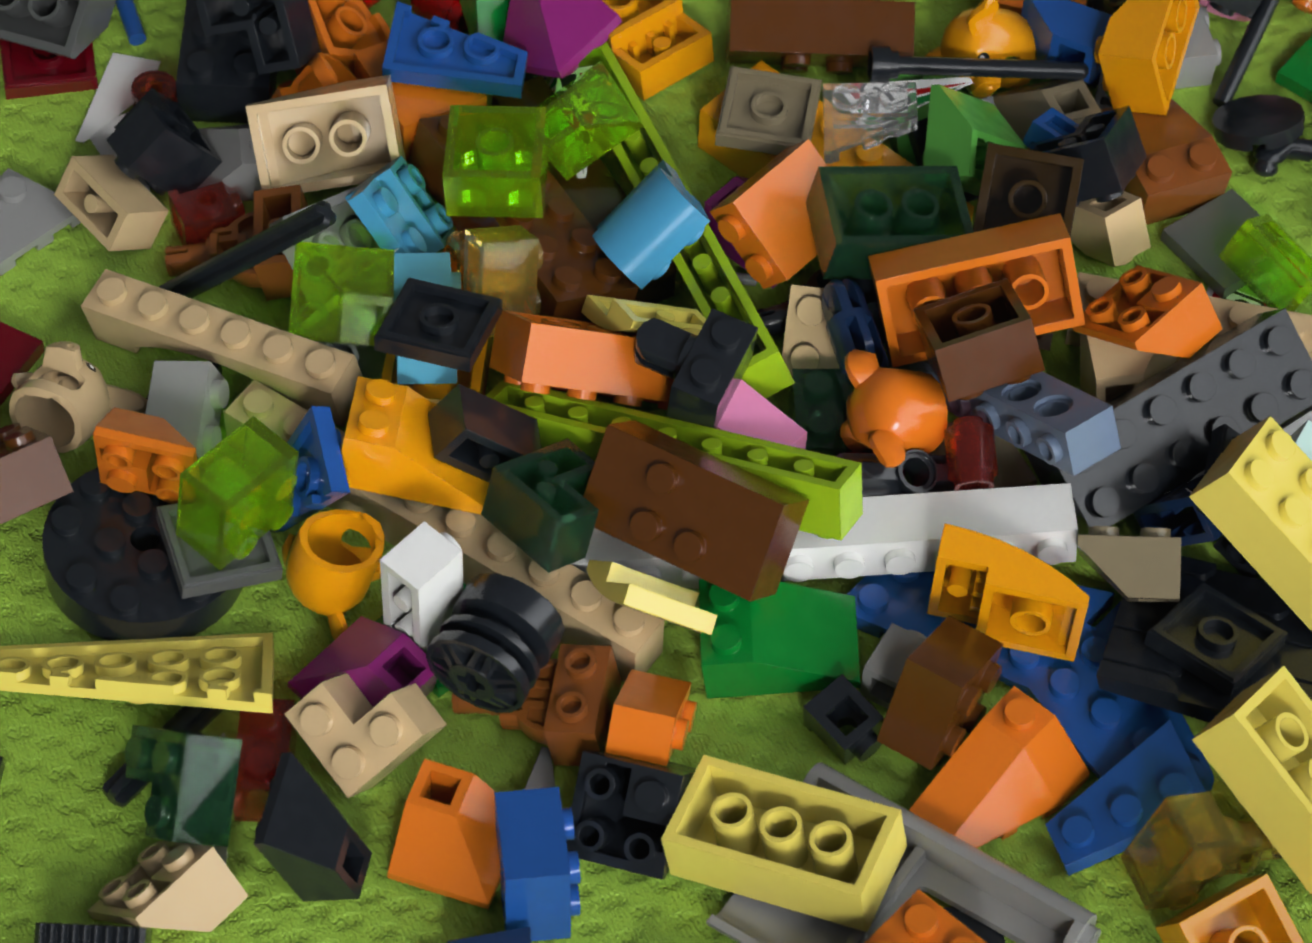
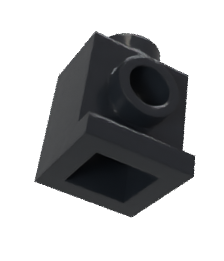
(839, 706)

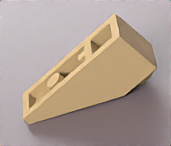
(1111, 229)

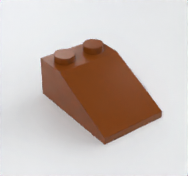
(1181, 165)

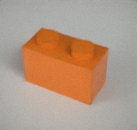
(650, 718)

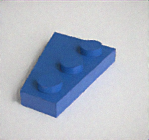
(440, 57)
(319, 465)
(1122, 801)

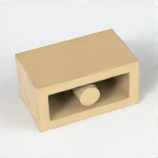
(110, 203)

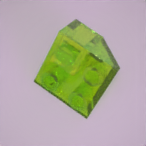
(587, 120)
(340, 293)

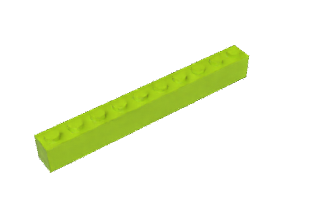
(704, 263)

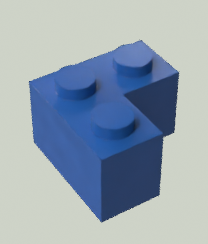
(535, 865)

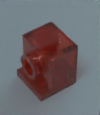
(202, 210)

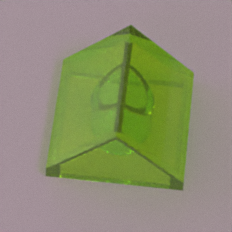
(1270, 263)

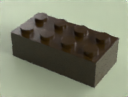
(1024, 187)

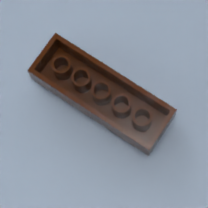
(571, 257)

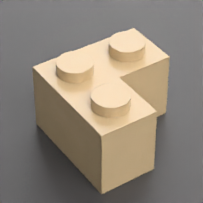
(363, 741)

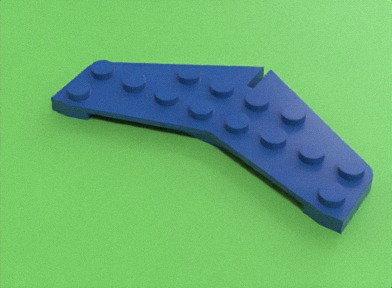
(1096, 721)

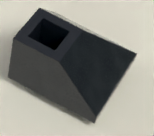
(624, 811)
(310, 837)

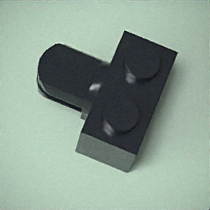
(702, 366)

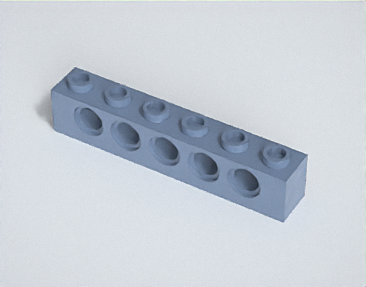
(1043, 419)

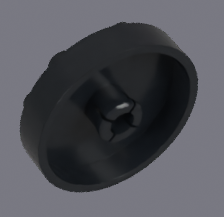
(114, 570)

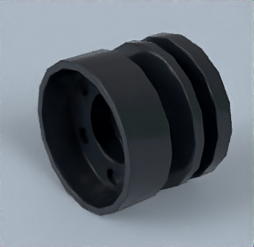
(495, 642)

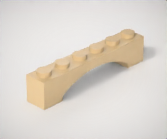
(298, 368)

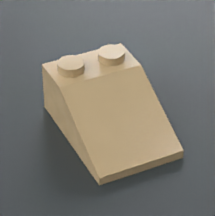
(326, 135)

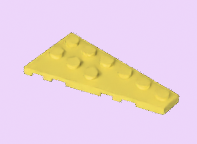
(178, 671)

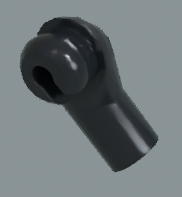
(1267, 160)

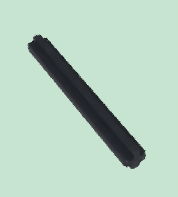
(253, 250)

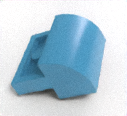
(400, 210)
(651, 226)

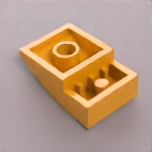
(658, 44)
(1007, 594)

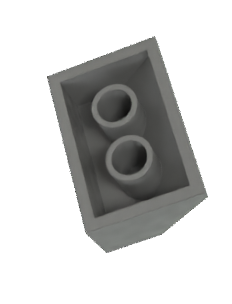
(54, 25)

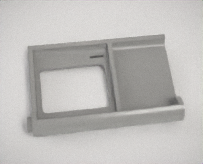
(935, 865)

